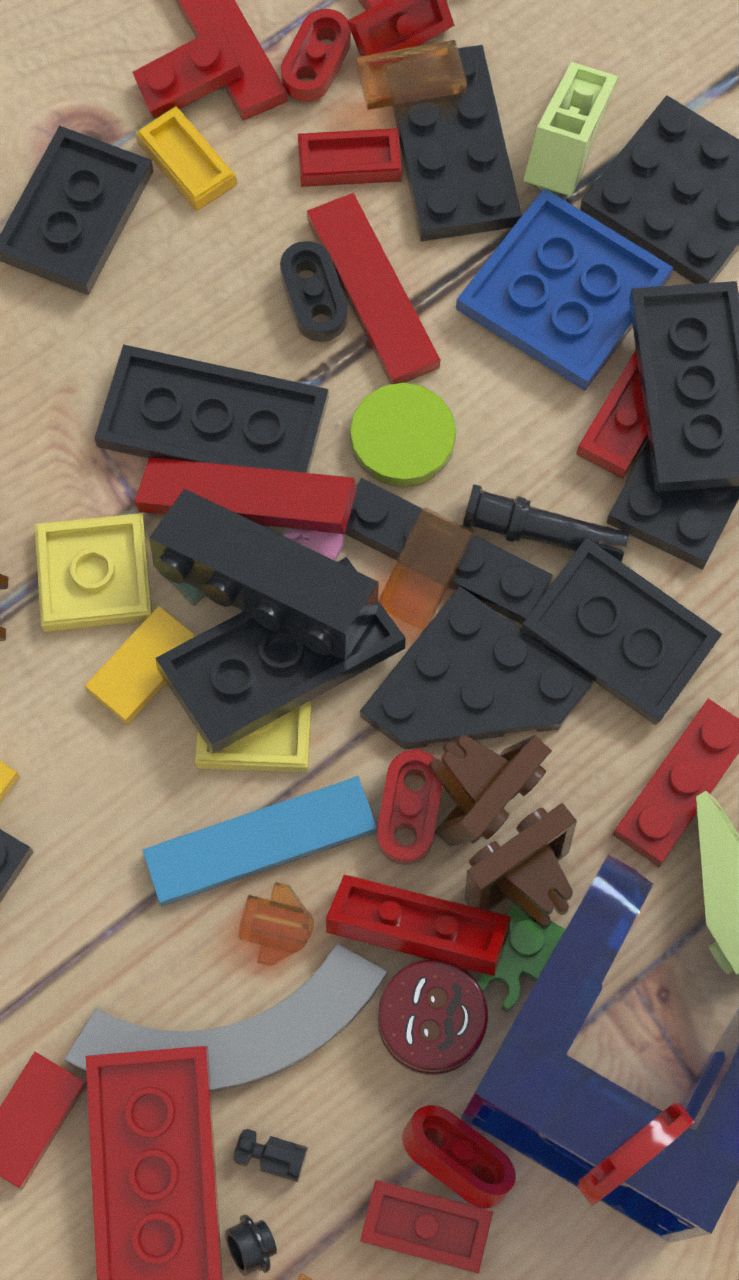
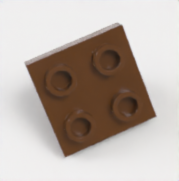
(484, 784)
(526, 867)

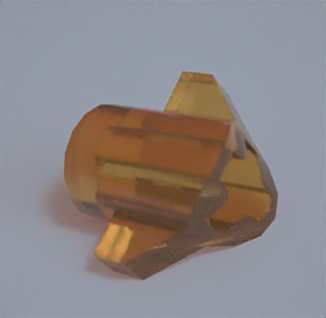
(276, 924)

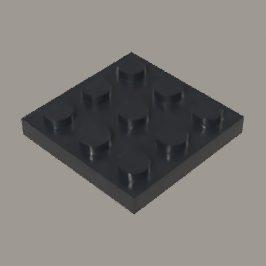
(674, 192)

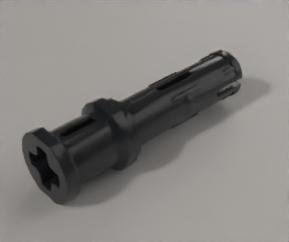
(519, 520)

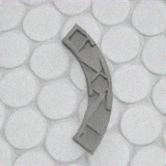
(258, 1044)

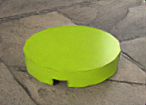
(403, 434)

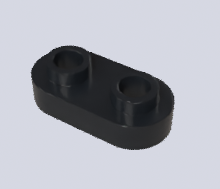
(315, 294)

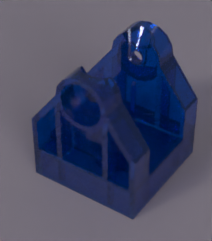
(574, 1116)

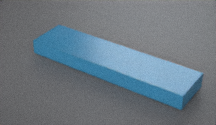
(259, 841)

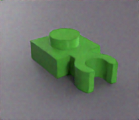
(524, 954)

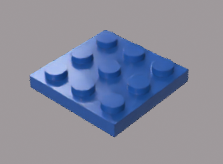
(561, 288)

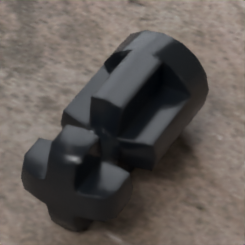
(276, 1156)

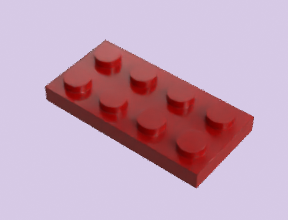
(153, 1165)

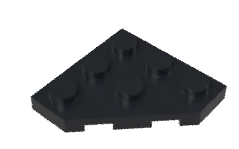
(473, 679)

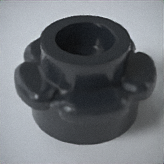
(251, 1245)

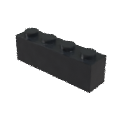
(264, 575)

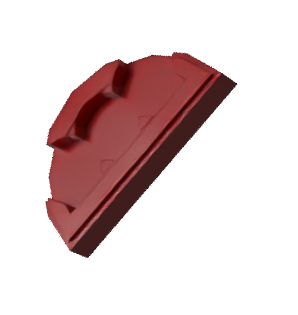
(635, 1153)

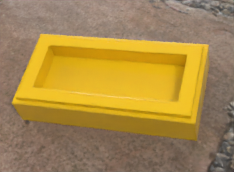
(186, 158)
(131, 674)

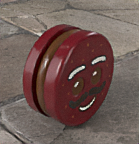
(432, 1017)

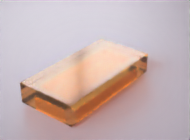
(411, 74)
(425, 568)

